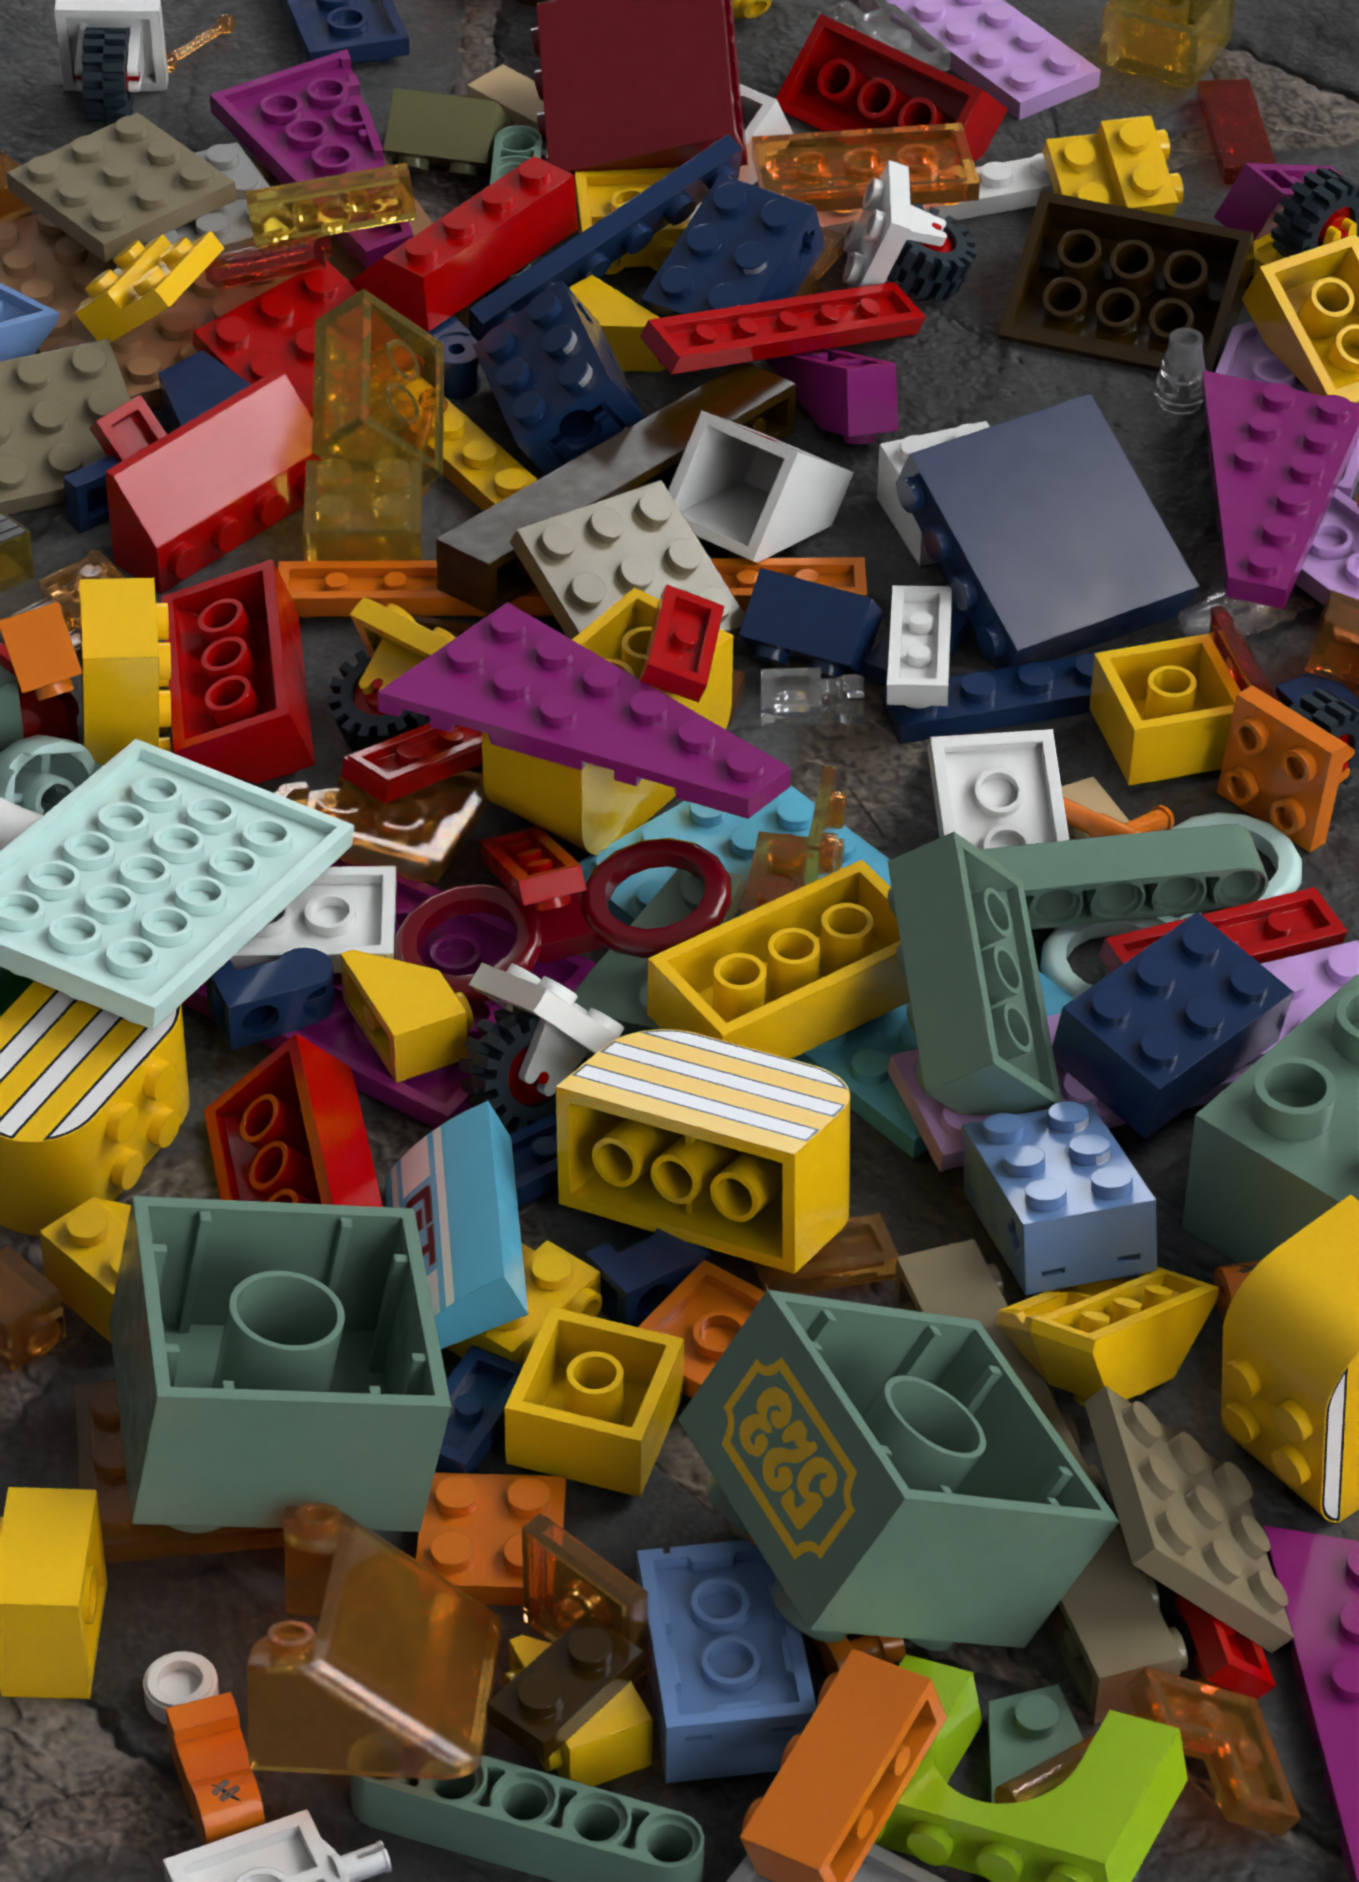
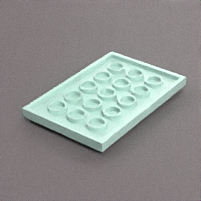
(154, 880)

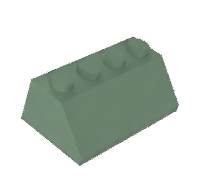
(972, 980)

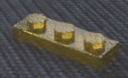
(332, 204)

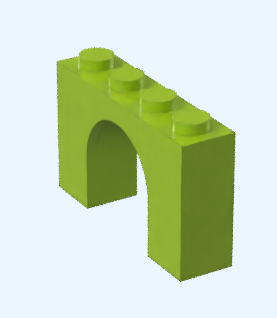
(1081, 1831)

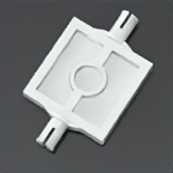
(277, 1853)

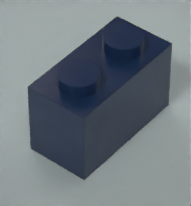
(809, 624)

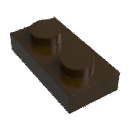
(565, 1686)

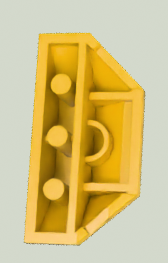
(1111, 1331)

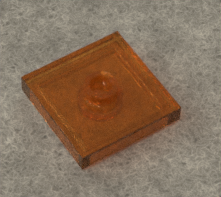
(569, 1579)

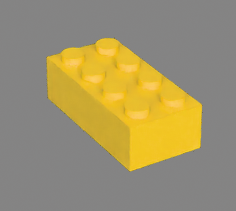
(787, 969)

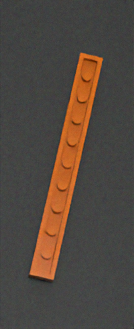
(338, 586)

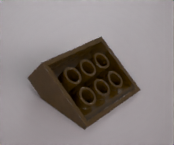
(1123, 279)

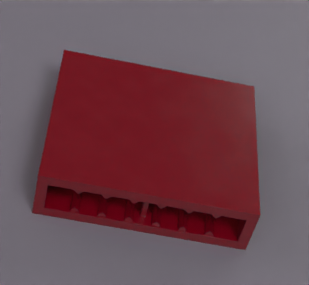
(636, 82)

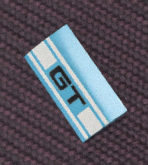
(466, 1222)

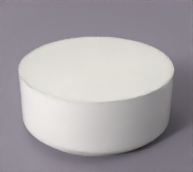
(178, 1680)

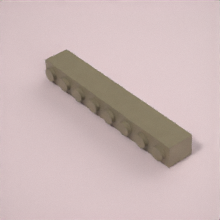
(1111, 1613)

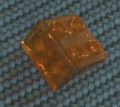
(792, 861)

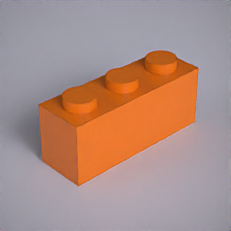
(41, 651)
(843, 1773)

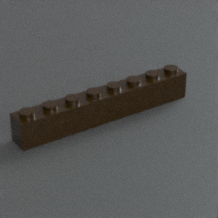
(477, 556)

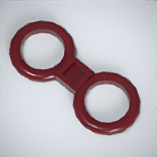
(583, 922)

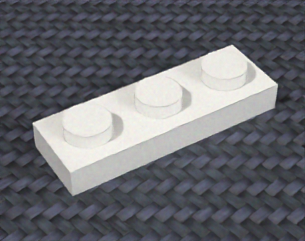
(919, 646)

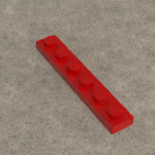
(781, 327)

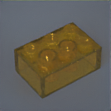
(377, 386)

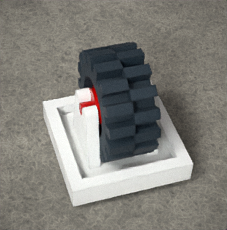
(110, 53)
(905, 241)
(532, 1047)

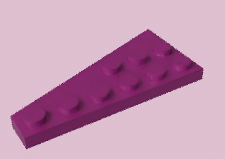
(312, 127)
(1272, 476)
(575, 709)
(1323, 1613)

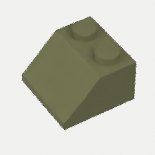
(443, 132)

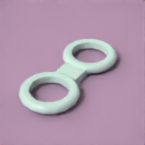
(1266, 839)

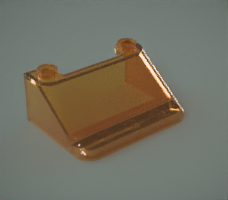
(389, 1676)

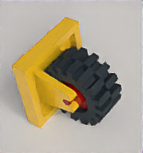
(1314, 215)
(394, 648)

